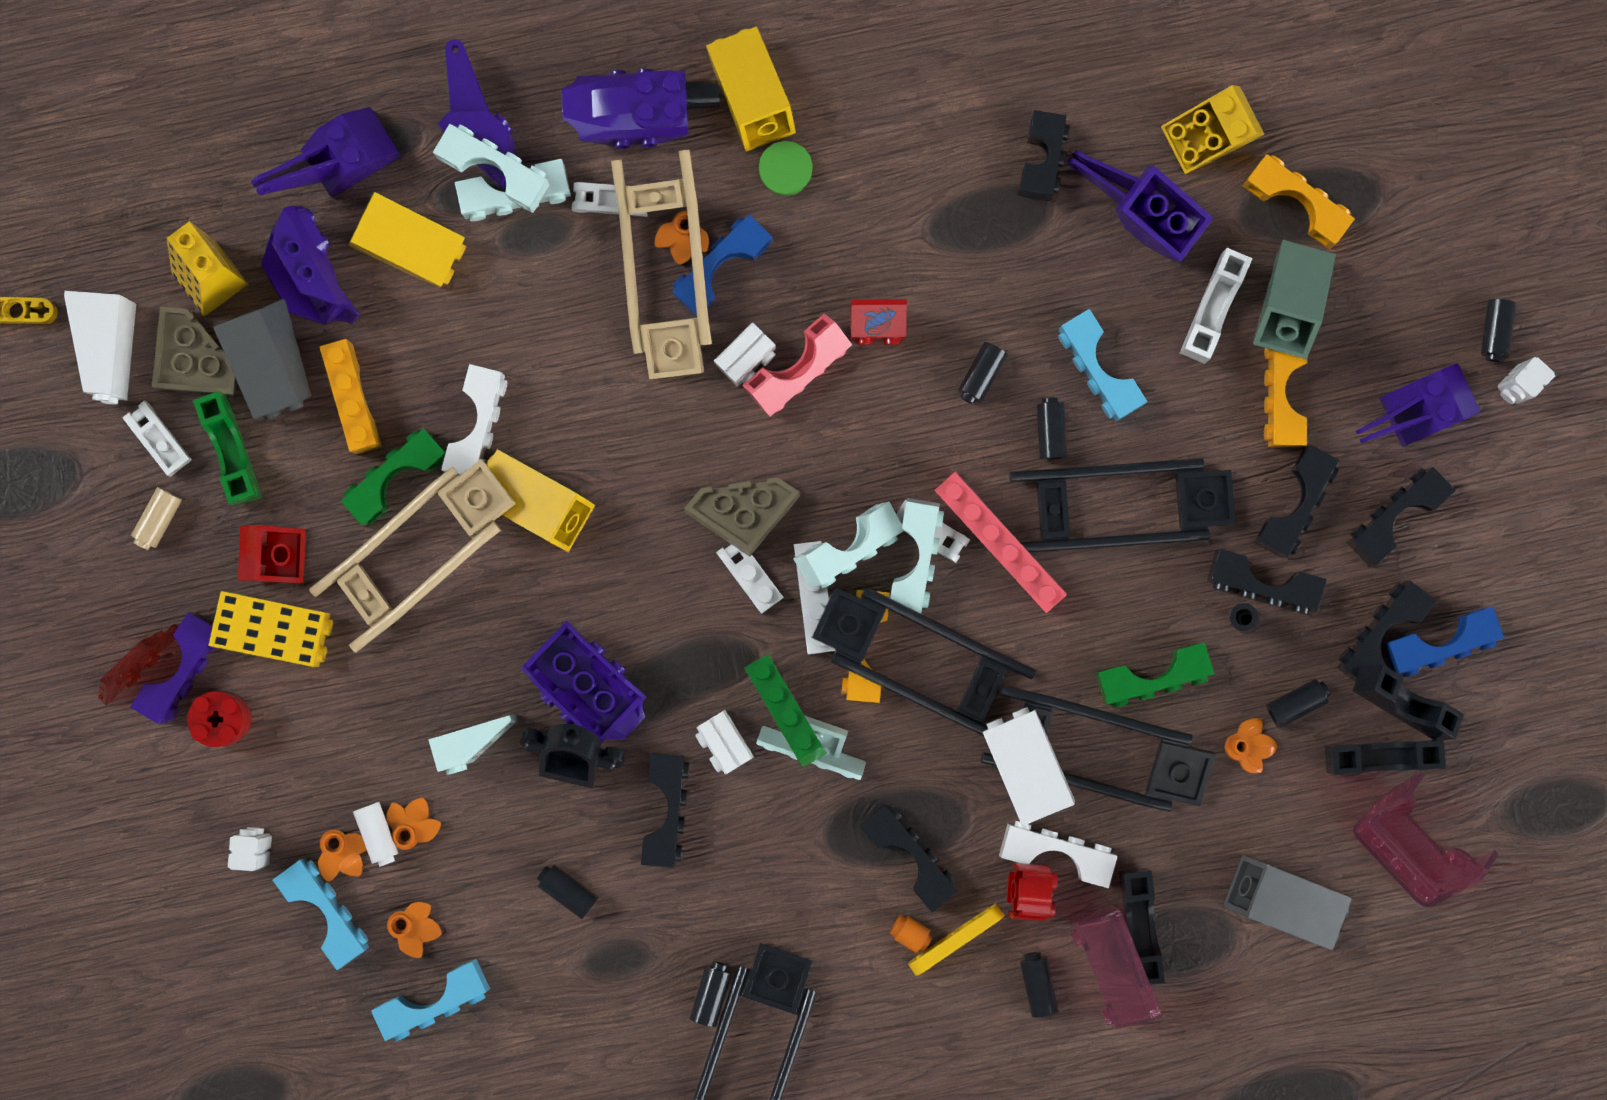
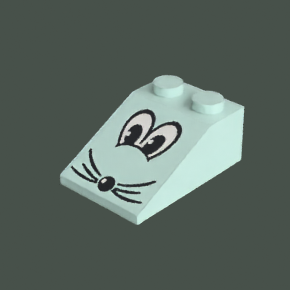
(464, 746)

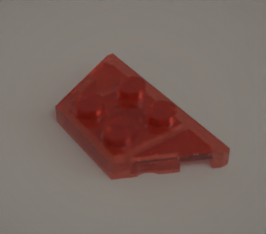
(127, 670)

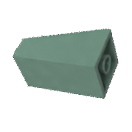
(1295, 299)

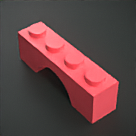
(822, 346)

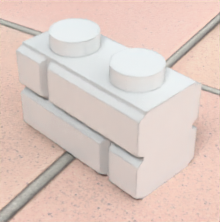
(745, 355)
(1525, 381)
(724, 742)
(249, 849)

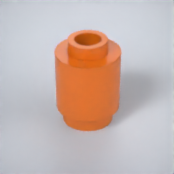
(911, 933)

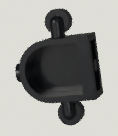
(571, 754)

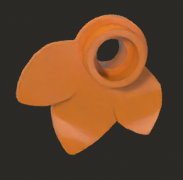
(678, 239)
(1254, 745)
(414, 820)
(344, 858)
(418, 928)

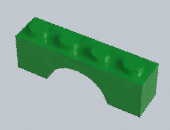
(235, 466)
(367, 499)
(1187, 665)
(785, 710)

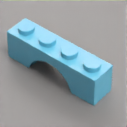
(1118, 395)
(304, 884)
(400, 1015)

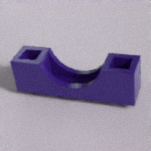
(161, 700)

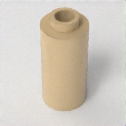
(155, 518)

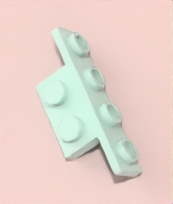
(832, 740)

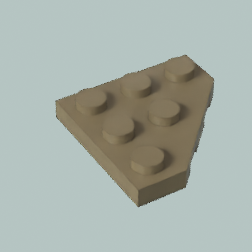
(189, 356)
(743, 511)

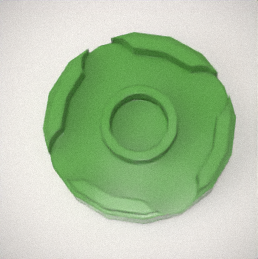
(785, 168)

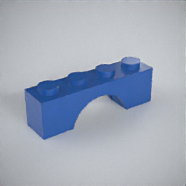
(745, 241)
(1473, 631)

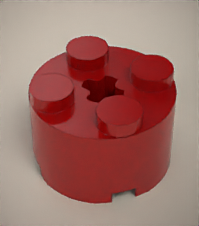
(203, 721)
(1031, 892)

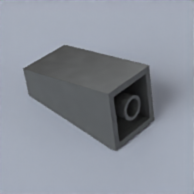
(265, 359)
(1287, 902)

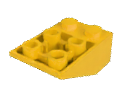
(1212, 129)

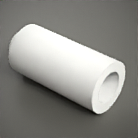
(376, 834)

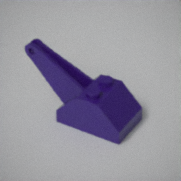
(471, 110)
(338, 153)
(1152, 209)
(1425, 406)

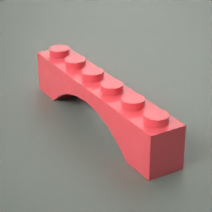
(1001, 542)

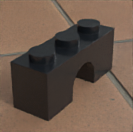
(1047, 131)

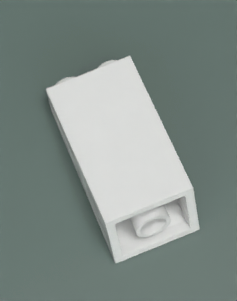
(102, 342)
(1028, 766)

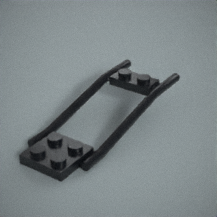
(1202, 501)
(851, 624)
(1177, 771)
(775, 981)

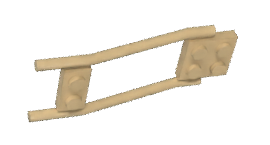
(674, 345)
(474, 500)

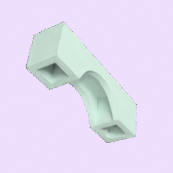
(462, 150)
(480, 199)
(920, 522)
(874, 528)

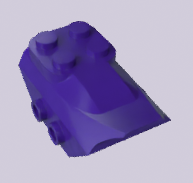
(628, 107)
(302, 271)
(585, 685)

